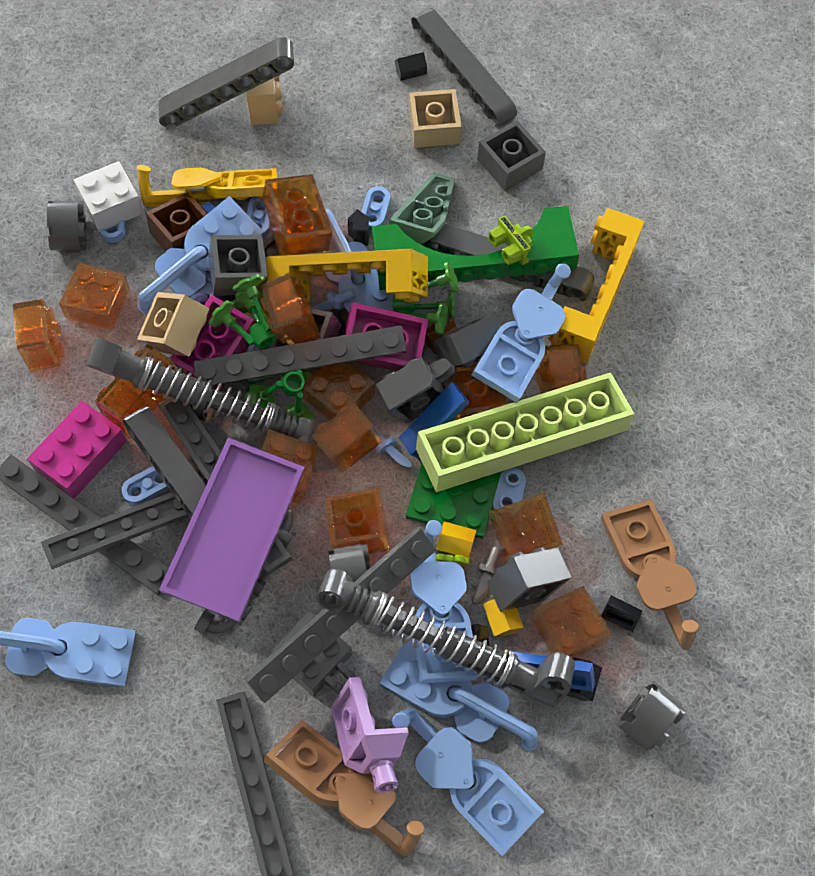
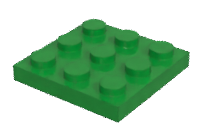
(459, 505)

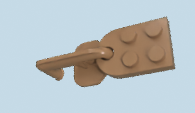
(650, 557)
(315, 763)

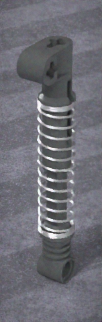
(146, 374)
(545, 684)

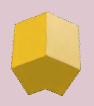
(456, 539)
(503, 622)

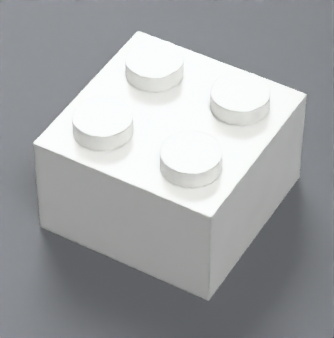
(108, 196)

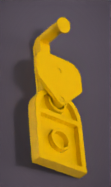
(236, 184)

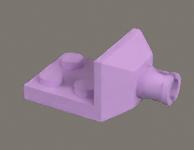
(360, 743)

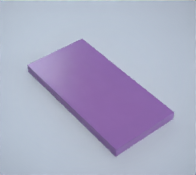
(232, 530)

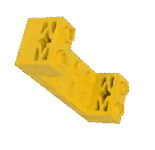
(614, 239)
(404, 269)

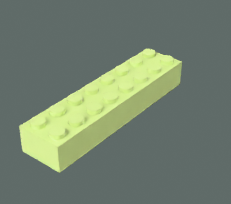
(523, 431)

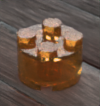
(560, 367)

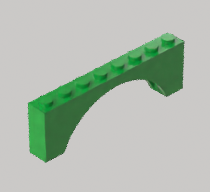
(552, 245)

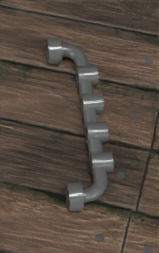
(206, 620)

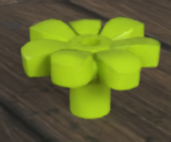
(462, 561)

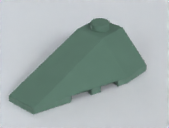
(426, 209)

